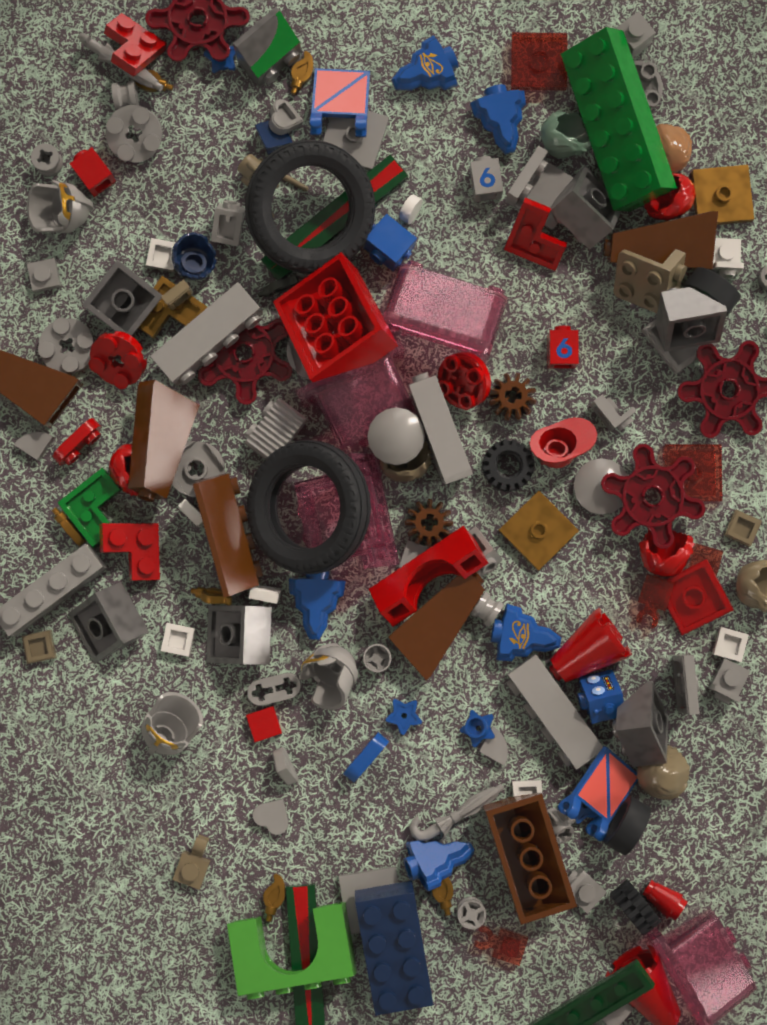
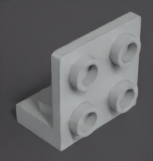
(540, 183)

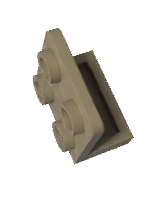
(643, 280)

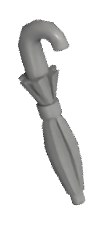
(105, 54)
(443, 824)

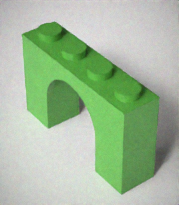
(258, 973)

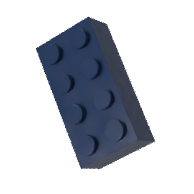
(393, 948)

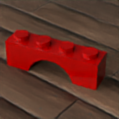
(399, 592)

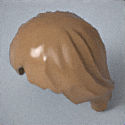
(676, 145)

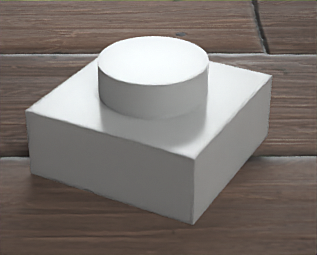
(44, 275)

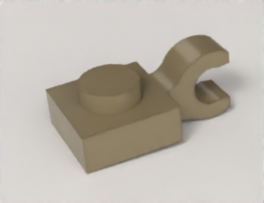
(192, 866)

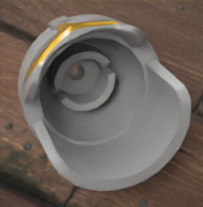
(57, 207)
(334, 672)
(171, 724)

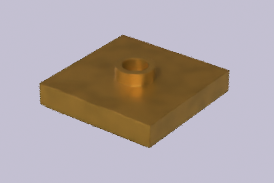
(724, 191)
(538, 530)

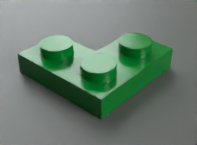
(84, 504)

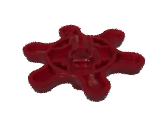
(193, 36)
(247, 372)
(708, 389)
(667, 482)

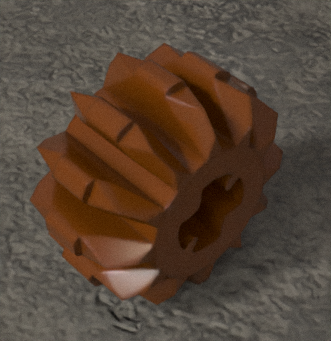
(519, 404)
(421, 516)

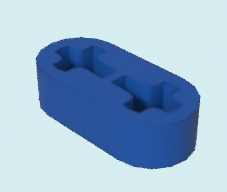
(365, 757)

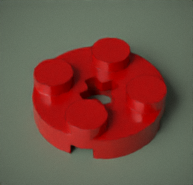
(104, 364)

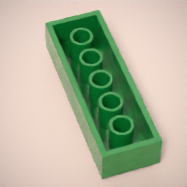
(618, 120)

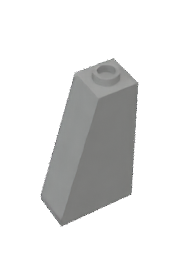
(439, 428)

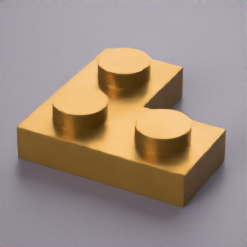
(161, 313)

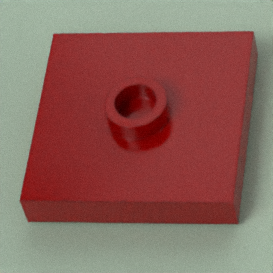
(697, 597)

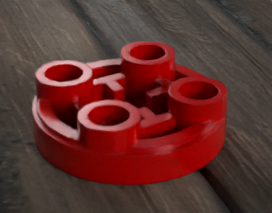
(464, 380)

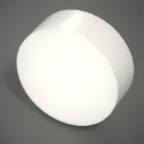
(410, 209)

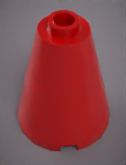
(589, 649)
(659, 1003)

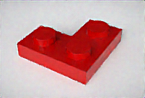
(138, 44)
(529, 241)
(140, 543)

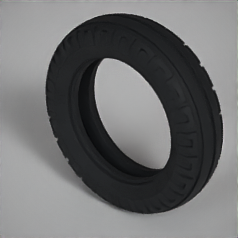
(263, 185)
(263, 507)

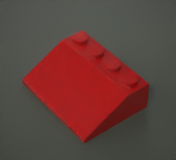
(334, 321)

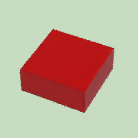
(264, 724)

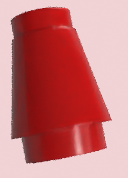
(665, 899)

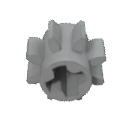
(561, 825)

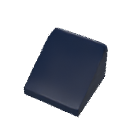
(269, 139)

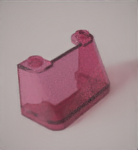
(445, 310)

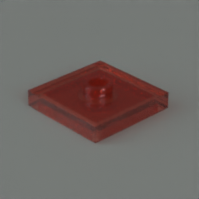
(538, 61)
(707, 478)

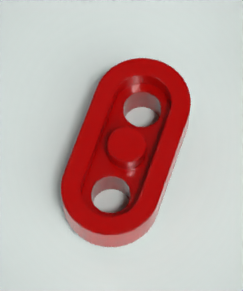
(69, 450)

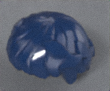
(193, 256)

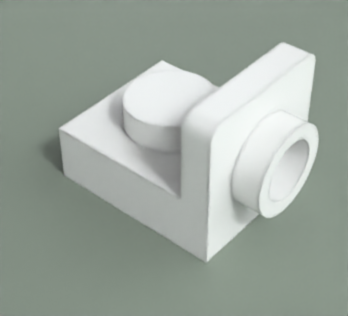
(727, 257)

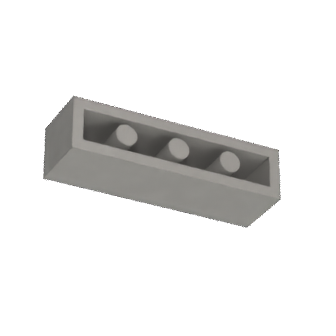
(207, 335)
(50, 590)
(555, 712)

